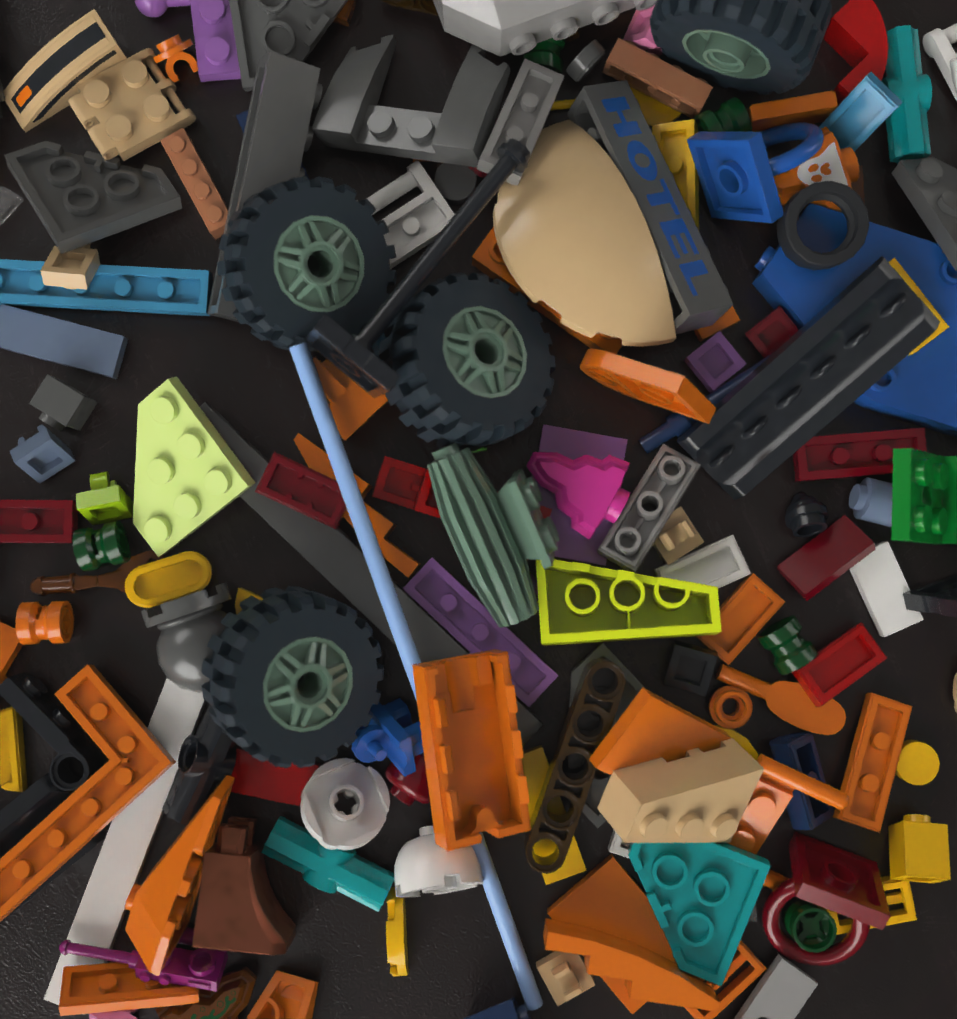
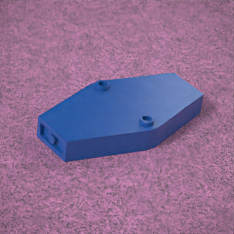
(922, 384)

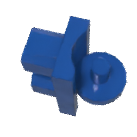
(390, 735)

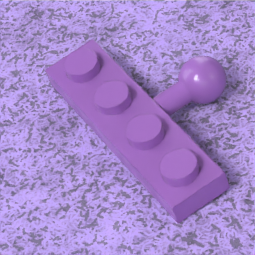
(212, 35)
(476, 629)

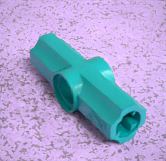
(904, 77)
(327, 868)

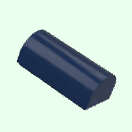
(800, 753)

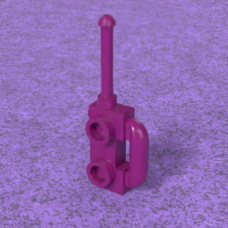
(185, 967)

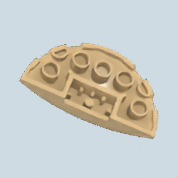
(583, 242)

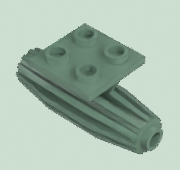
(493, 531)

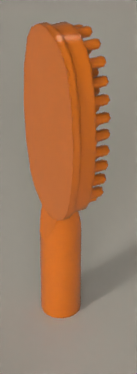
(788, 701)

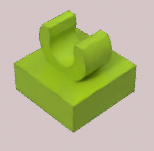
(104, 501)

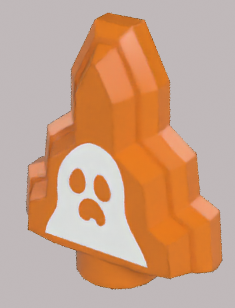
(826, 165)

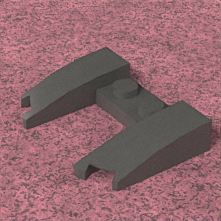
(457, 136)

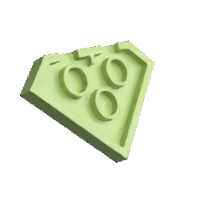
(180, 468)

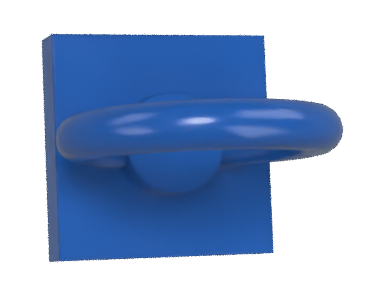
(740, 175)

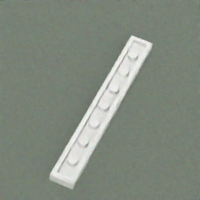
(129, 838)

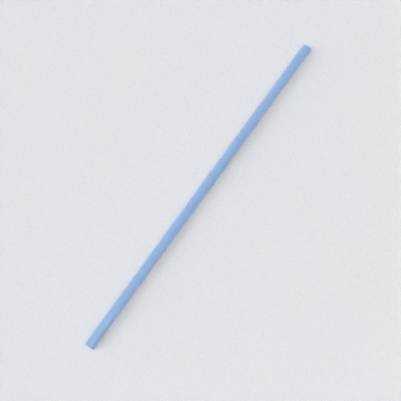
(404, 641)

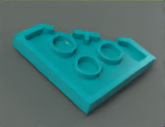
(700, 899)

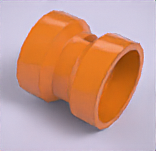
(44, 622)

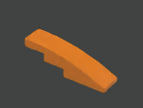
(319, 461)
(645, 973)

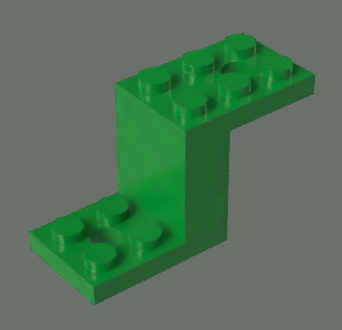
(924, 497)

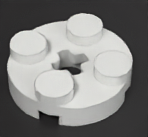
(333, 827)

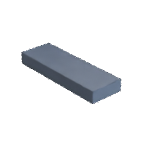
(61, 341)

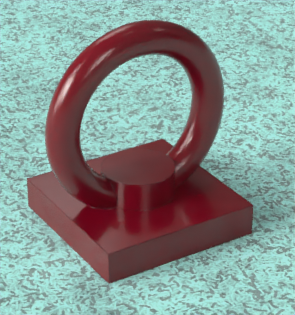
(833, 881)

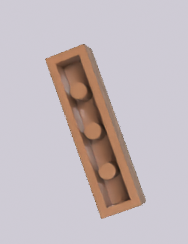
(657, 78)
(197, 181)

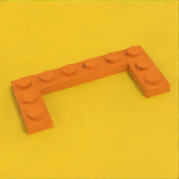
(133, 765)

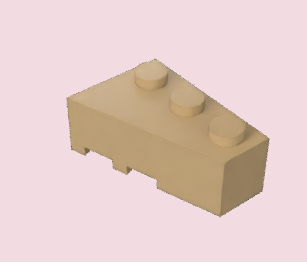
(683, 798)

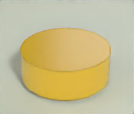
(917, 763)

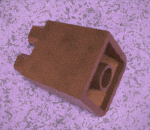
(236, 897)

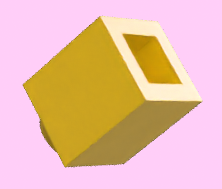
(919, 850)

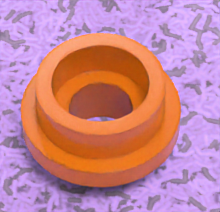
(739, 716)

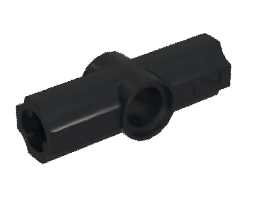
(201, 764)

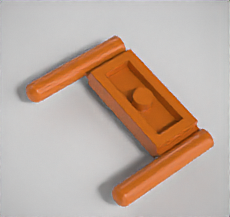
(770, 800)

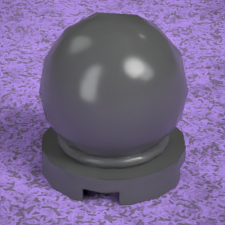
(185, 633)

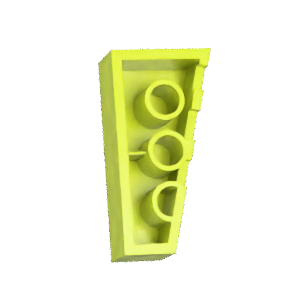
(611, 605)

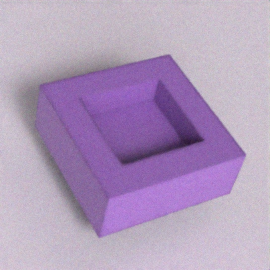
(714, 361)

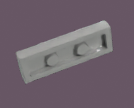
(522, 113)

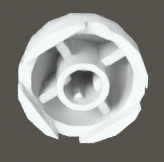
(432, 869)

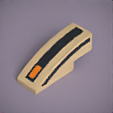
(56, 69)

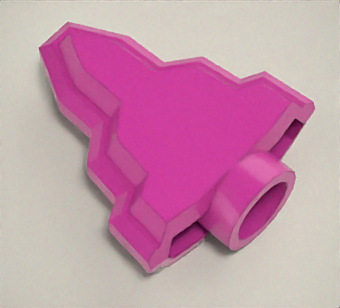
(583, 487)

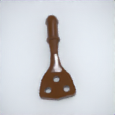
(73, 583)

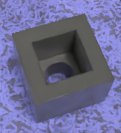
(62, 404)

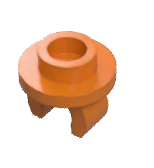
(173, 51)

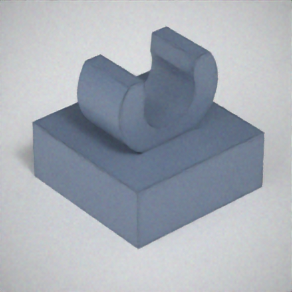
(42, 454)

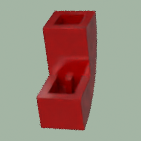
(861, 40)

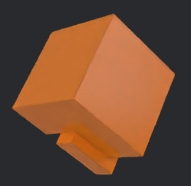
(348, 401)

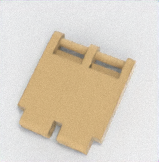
(128, 108)

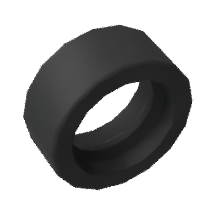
(853, 210)

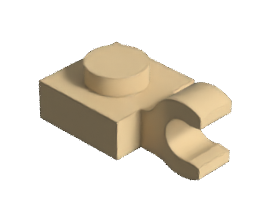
(71, 269)

